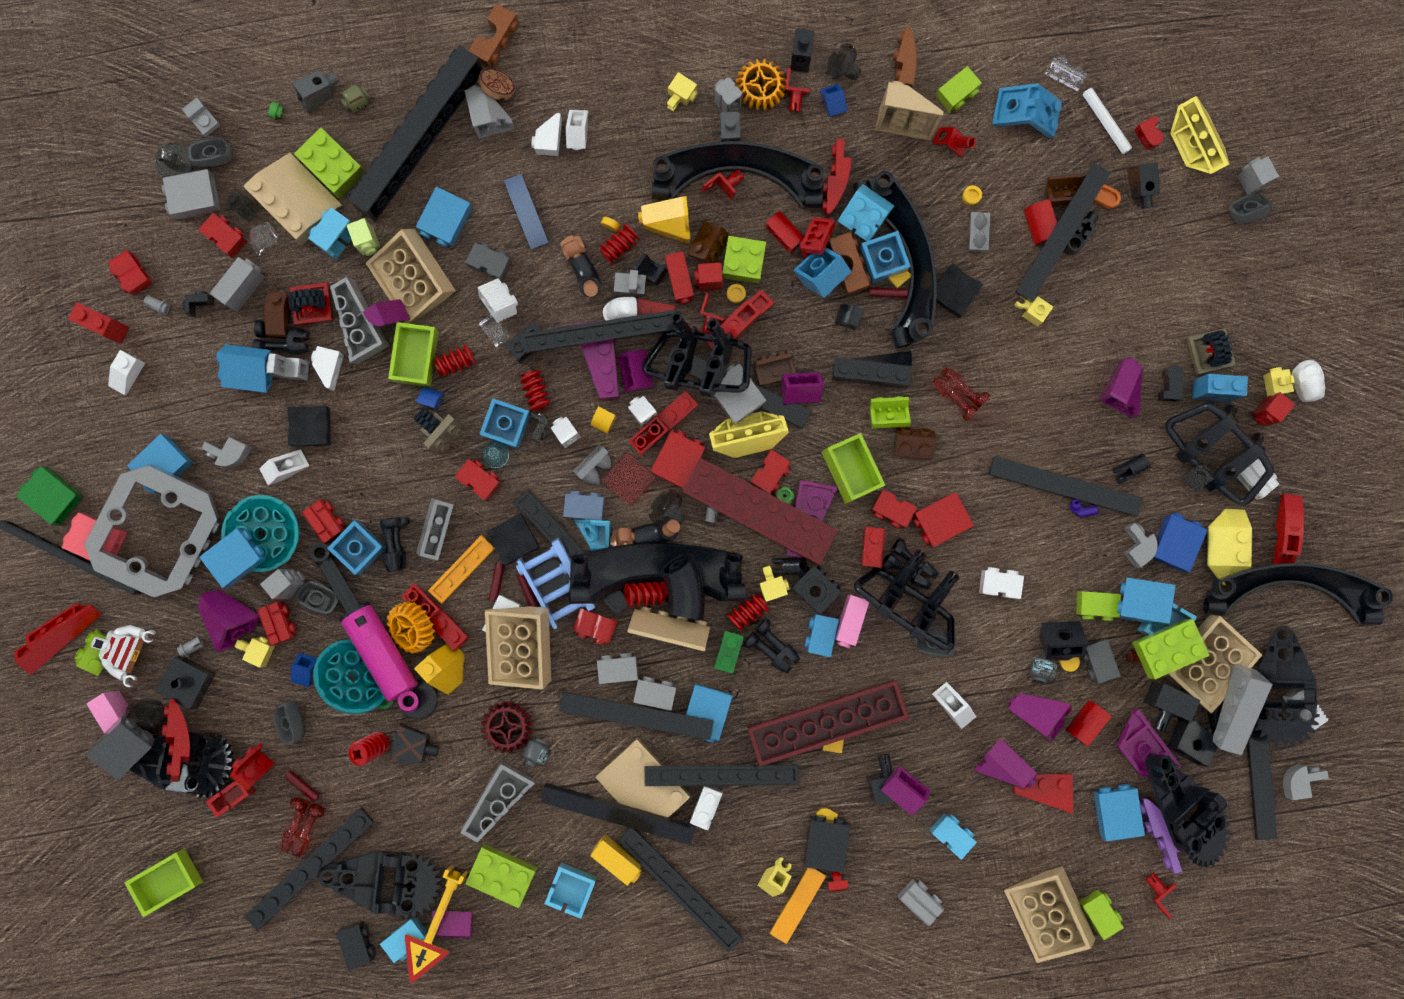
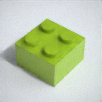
(743, 259)

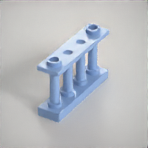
(556, 550)

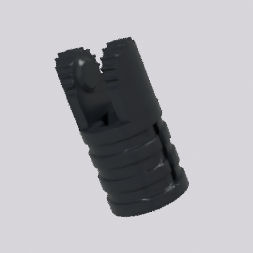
(1133, 467)
(790, 566)

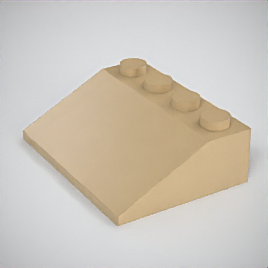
(907, 113)
(292, 196)
(410, 274)
(669, 629)
(518, 647)
(1211, 675)
(625, 782)
(1050, 915)

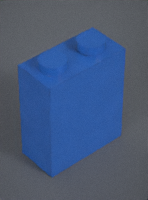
(1179, 542)

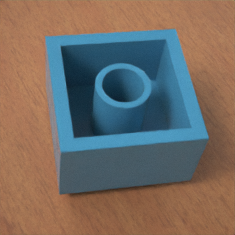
(884, 257)
(822, 272)
(505, 423)
(357, 547)

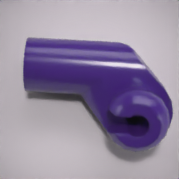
(1081, 511)

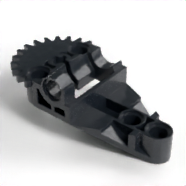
(1288, 673)
(194, 779)
(1177, 795)
(367, 882)

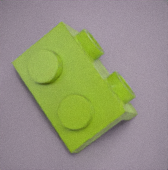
(890, 412)
(88, 657)

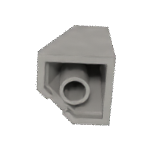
(486, 114)

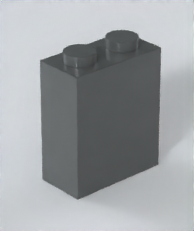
(120, 747)

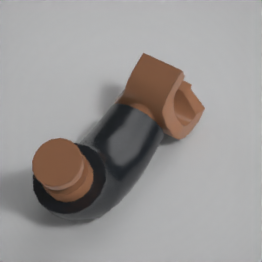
(582, 266)
(646, 534)

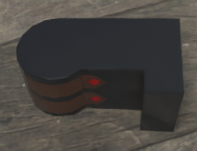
(1173, 384)

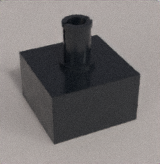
(185, 682)
(1170, 704)
(876, 781)

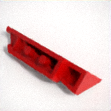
(53, 636)

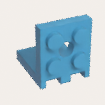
(1033, 107)

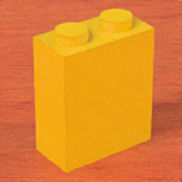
(616, 860)

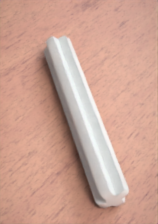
(1107, 121)

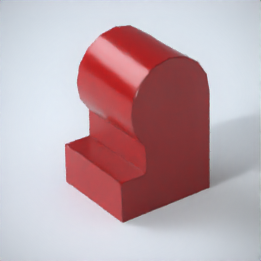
(1149, 134)

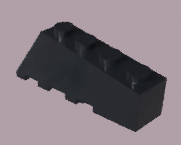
(881, 370)

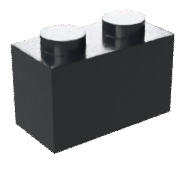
(356, 945)

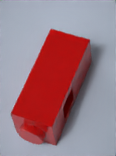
(679, 278)

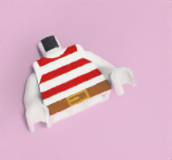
(121, 650)

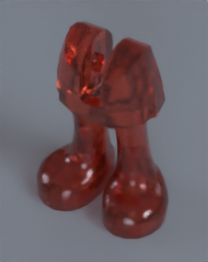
(956, 382)
(300, 838)

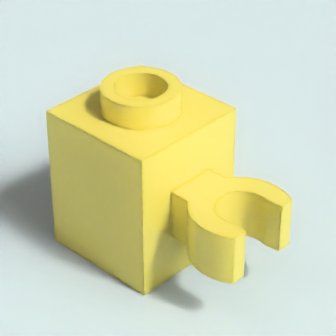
(682, 91)
(1035, 311)
(1278, 381)
(773, 587)
(257, 651)
(775, 878)

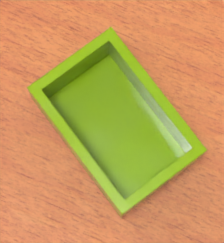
(330, 163)
(413, 354)
(853, 468)
(1170, 648)
(501, 875)
(163, 882)

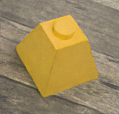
(667, 219)
(443, 669)

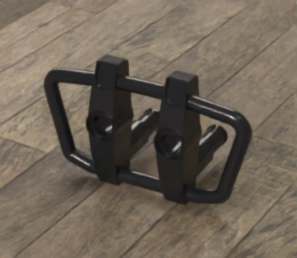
(685, 351)
(1213, 433)
(927, 612)

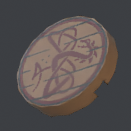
(496, 83)

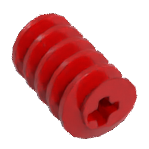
(618, 244)
(454, 360)
(534, 388)
(645, 593)
(748, 612)
(368, 748)

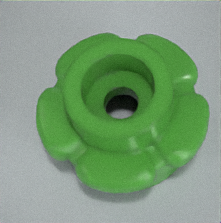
(275, 110)
(789, 494)

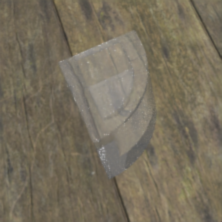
(262, 238)
(495, 331)

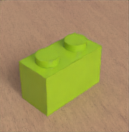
(959, 89)
(1097, 604)
(1101, 915)

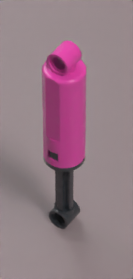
(369, 636)

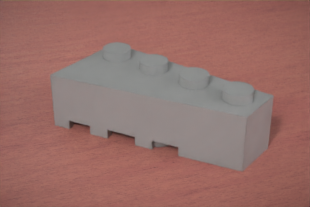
(361, 337)
(1241, 708)
(499, 795)

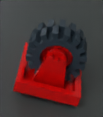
(311, 304)

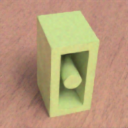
(363, 237)

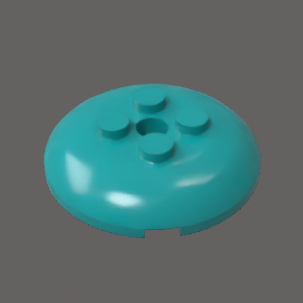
(275, 518)
(336, 689)

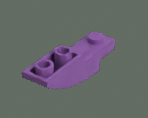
(1156, 827)

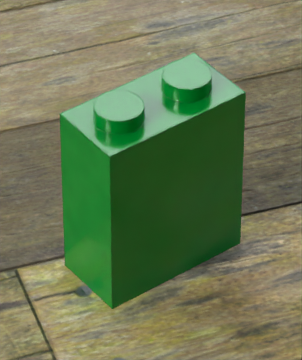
(49, 495)

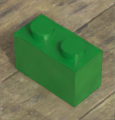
(728, 652)

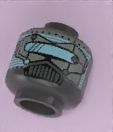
(1043, 670)
(536, 752)

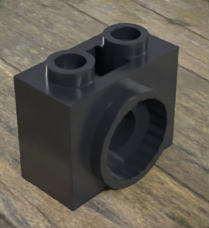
(828, 589)
(1063, 640)
(1183, 738)

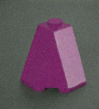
(1124, 388)
(225, 619)
(1040, 714)
(1007, 766)

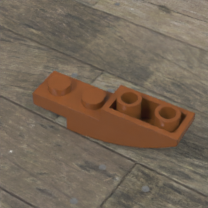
(906, 58)

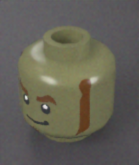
(355, 98)

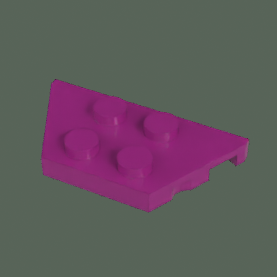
(1140, 740)

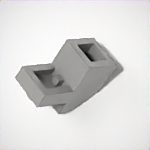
(201, 116)
(629, 284)
(287, 367)
(231, 455)
(1144, 547)
(1298, 778)

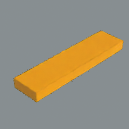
(461, 569)
(797, 904)

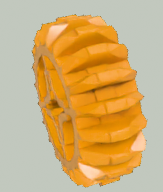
(753, 86)
(410, 627)

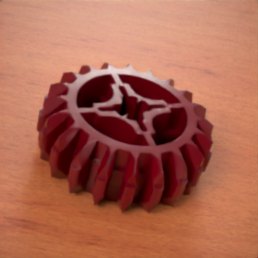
(507, 735)

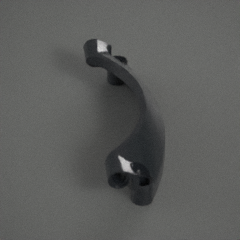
(773, 163)
(923, 287)
(610, 568)
(1348, 589)

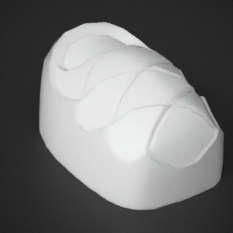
(620, 308)
(1309, 381)

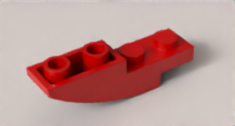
(836, 184)
(745, 316)
(664, 422)
(1289, 528)
(442, 622)
(177, 733)

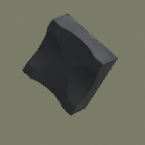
(956, 290)
(309, 426)
(513, 539)

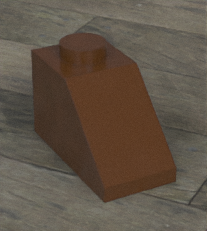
(276, 314)

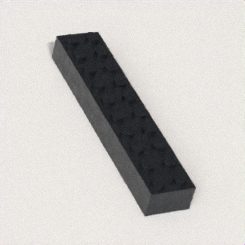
(416, 134)

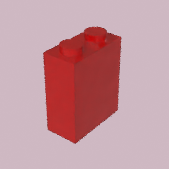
(98, 323)
(678, 459)
(942, 520)

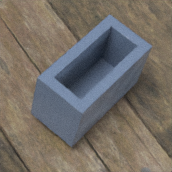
(584, 507)

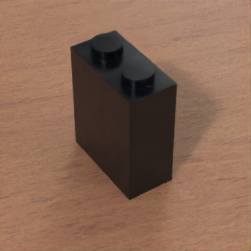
(826, 843)

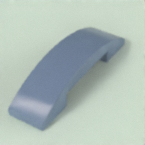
(526, 211)

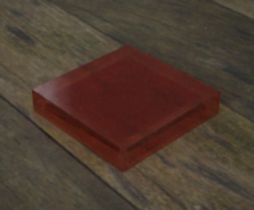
(628, 478)

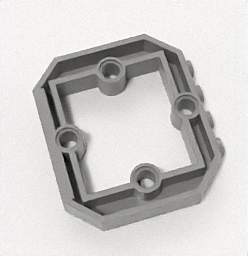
(120, 568)

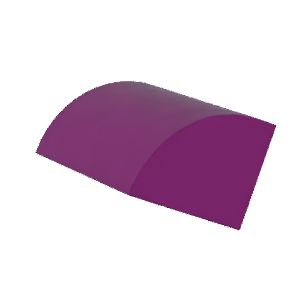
(386, 313)
(632, 373)
(802, 388)
(906, 790)
(455, 925)

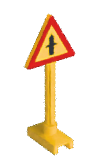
(422, 953)

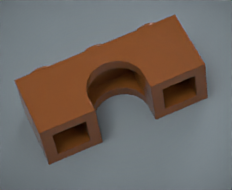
(489, 50)
(858, 279)

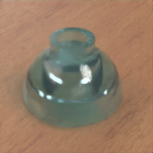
(495, 454)

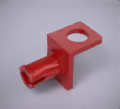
(796, 94)
(954, 140)
(725, 184)
(708, 316)
(1161, 891)

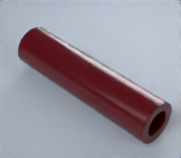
(888, 292)
(496, 581)
(527, 591)
(302, 786)

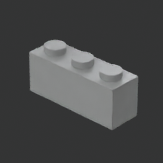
(434, 529)
(283, 583)

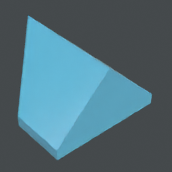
(595, 532)

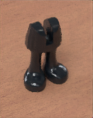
(290, 346)
(394, 556)
(892, 561)
(783, 650)

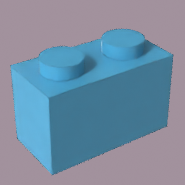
(822, 635)

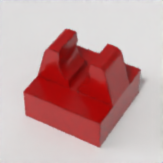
(837, 884)

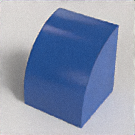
(834, 100)
(430, 398)
(303, 670)

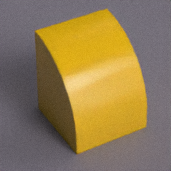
(603, 420)

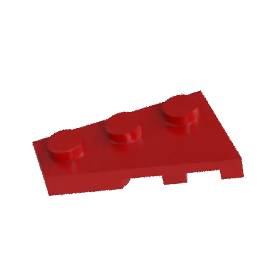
(1050, 789)

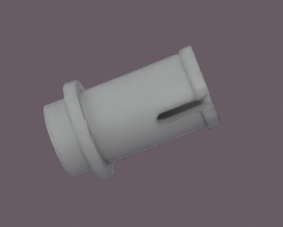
(161, 307)
(711, 515)
(190, 647)

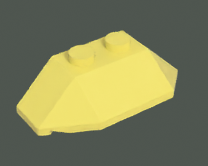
(1198, 138)
(751, 435)
(1229, 543)

